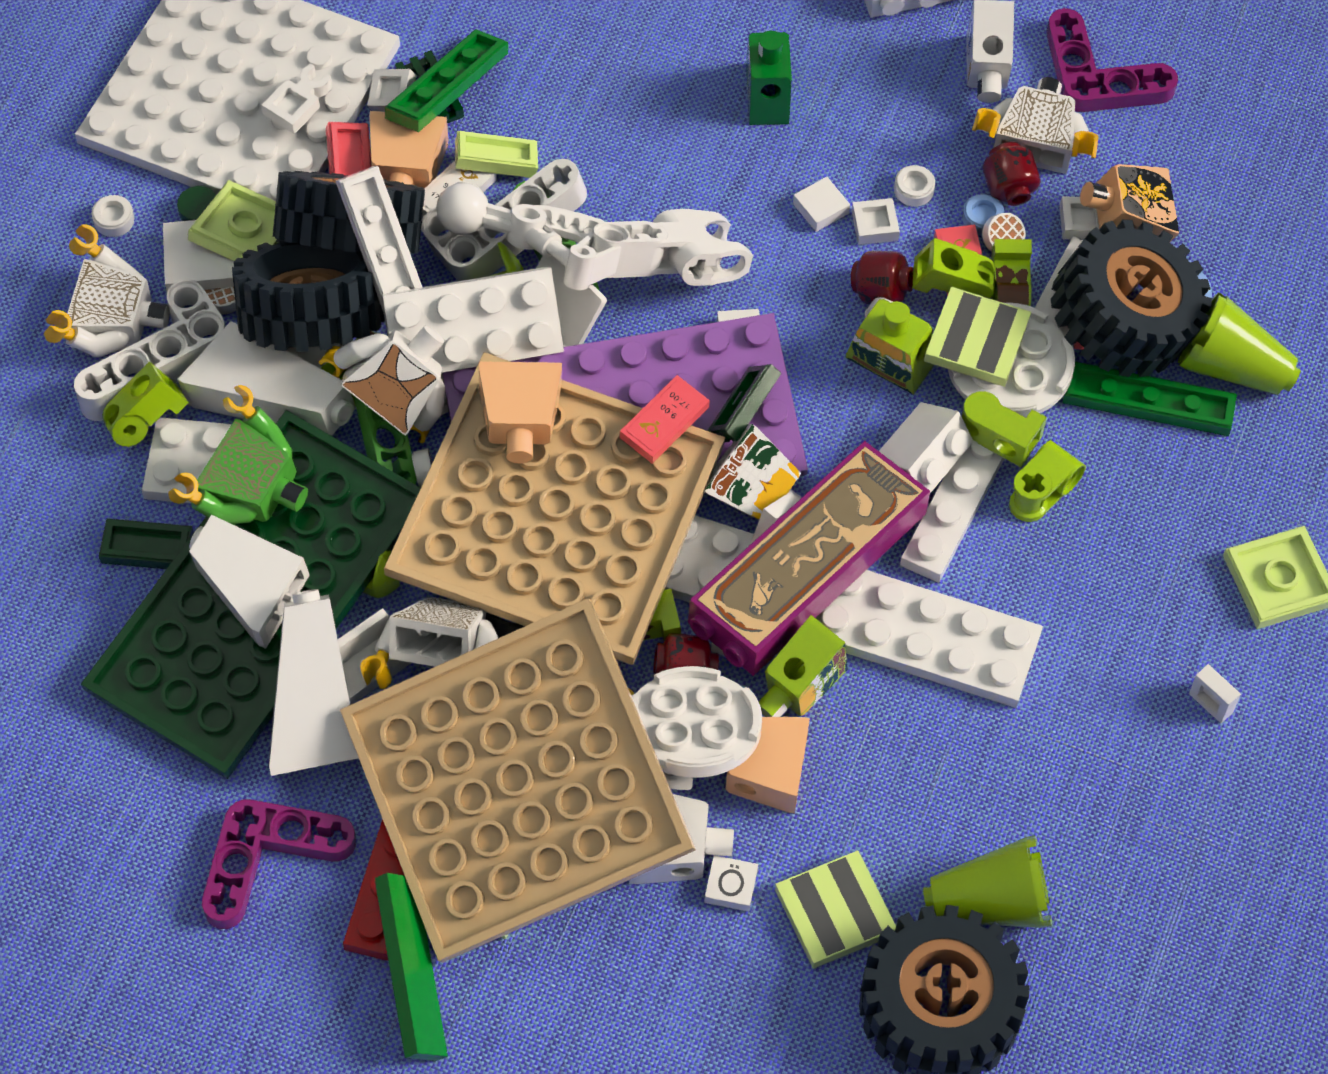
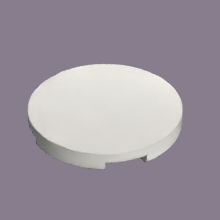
(1038, 373)
(699, 721)

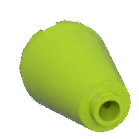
(1239, 351)
(1001, 885)

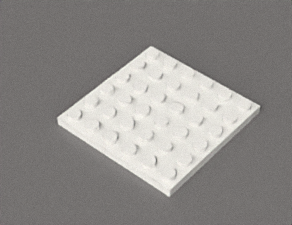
(197, 84)

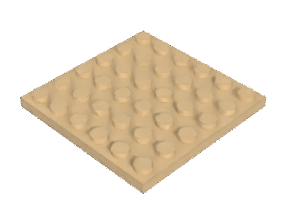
(560, 528)
(516, 780)

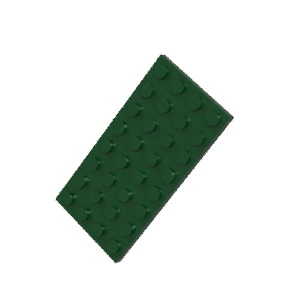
(184, 656)

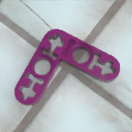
(1088, 77)
(265, 836)

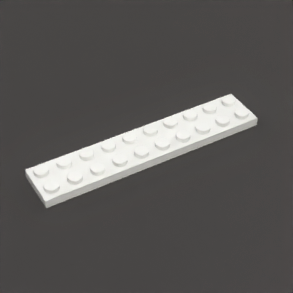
(892, 621)

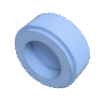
(980, 209)

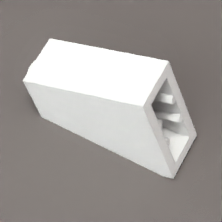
(248, 575)

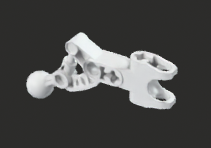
(668, 245)

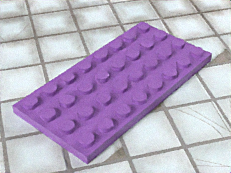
(704, 355)

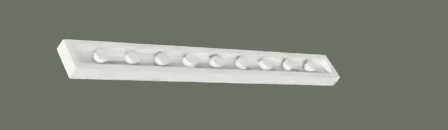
(963, 485)

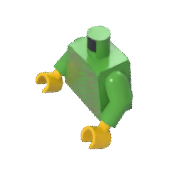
(247, 471)

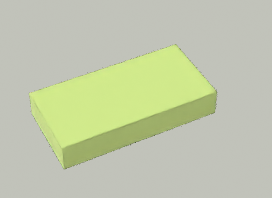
(496, 154)

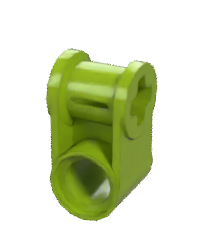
(1044, 482)

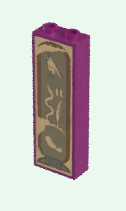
(807, 558)

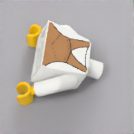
(394, 377)

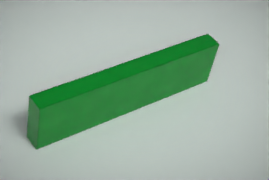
(446, 80)
(1152, 399)
(410, 970)

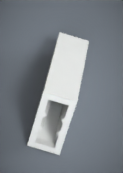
(274, 377)
(309, 690)

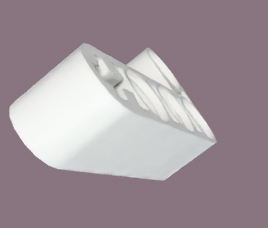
(557, 179)
(96, 383)

